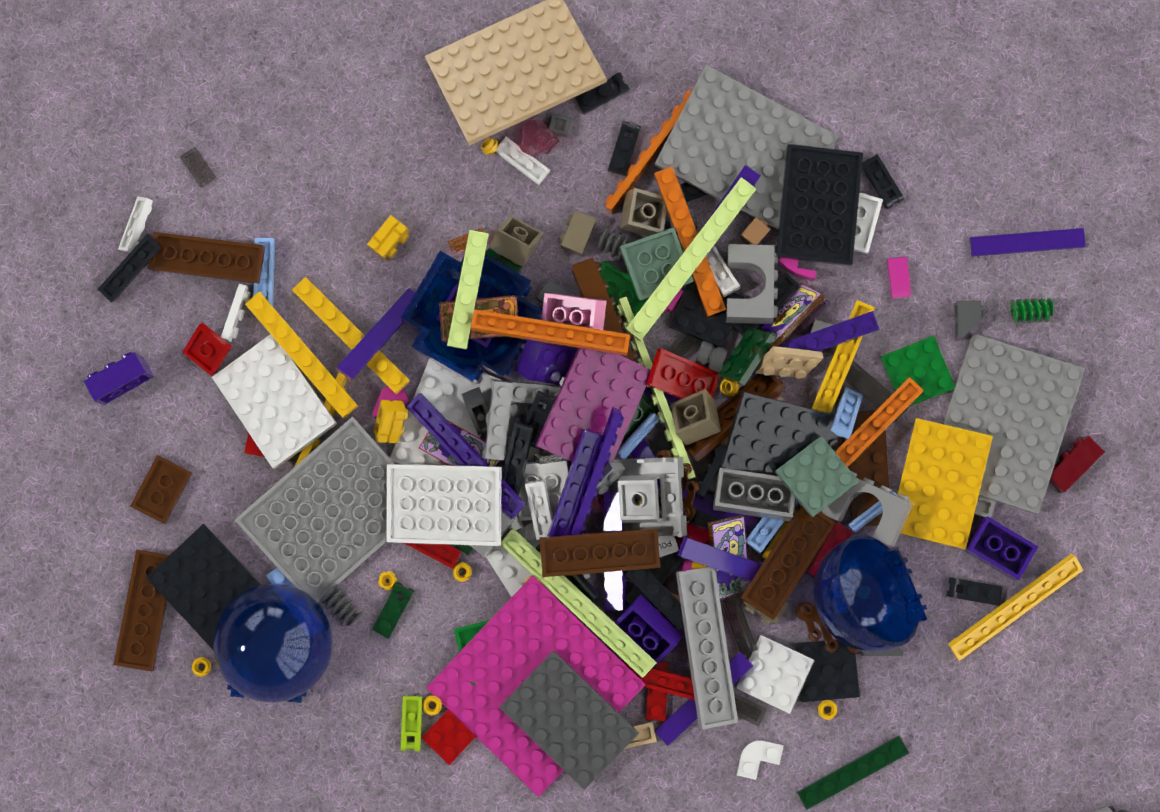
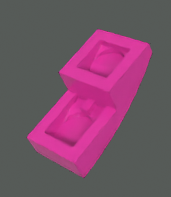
(791, 265)
(899, 277)

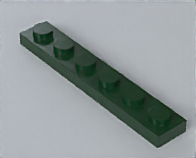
(852, 772)

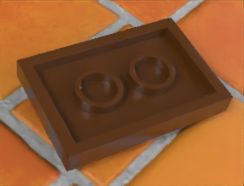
(161, 489)

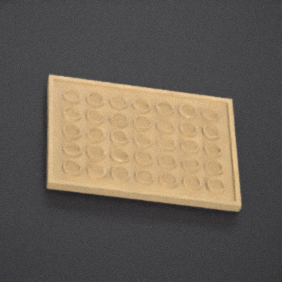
(515, 69)

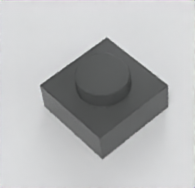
(560, 125)

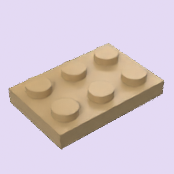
(788, 362)

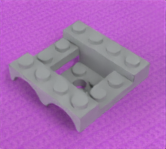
(507, 402)
(641, 478)

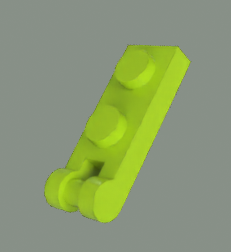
(411, 722)

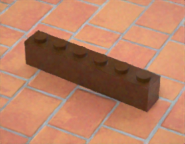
(592, 286)

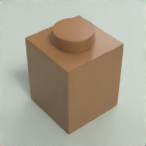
(755, 232)

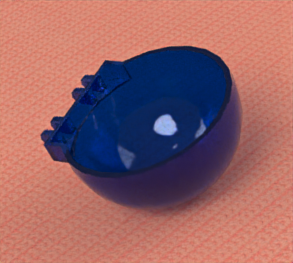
(867, 595)

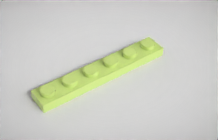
(467, 289)

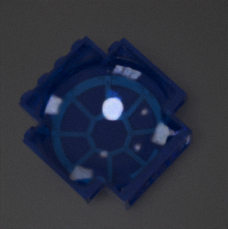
(436, 287)

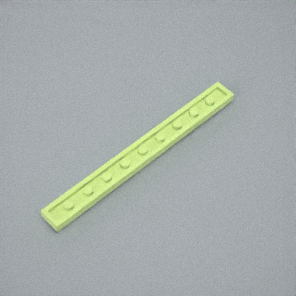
(690, 259)
(657, 396)
(580, 605)

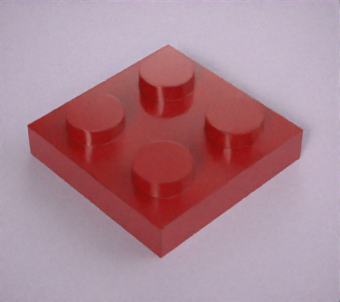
(207, 349)
(448, 737)

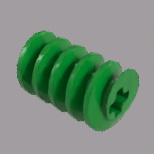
(1031, 309)

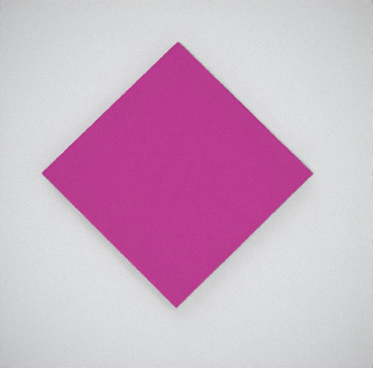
(505, 655)

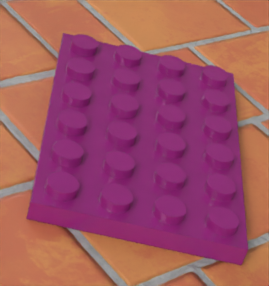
(587, 397)

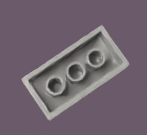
(753, 495)

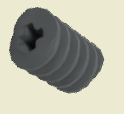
(612, 243)
(341, 606)

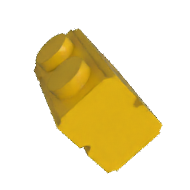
(388, 238)
(390, 421)

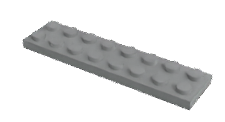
(707, 647)

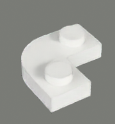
(756, 752)

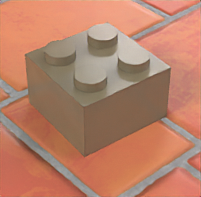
(643, 212)
(516, 240)
(695, 417)

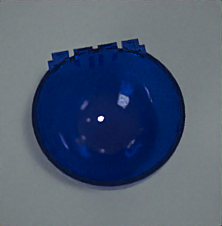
(272, 644)

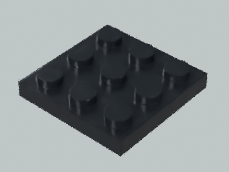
(693, 320)
(831, 674)

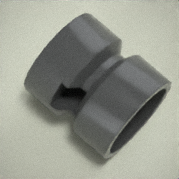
(711, 356)

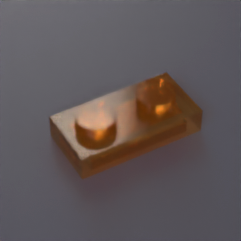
(459, 243)

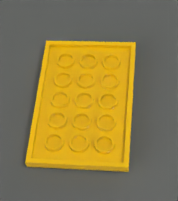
(943, 481)

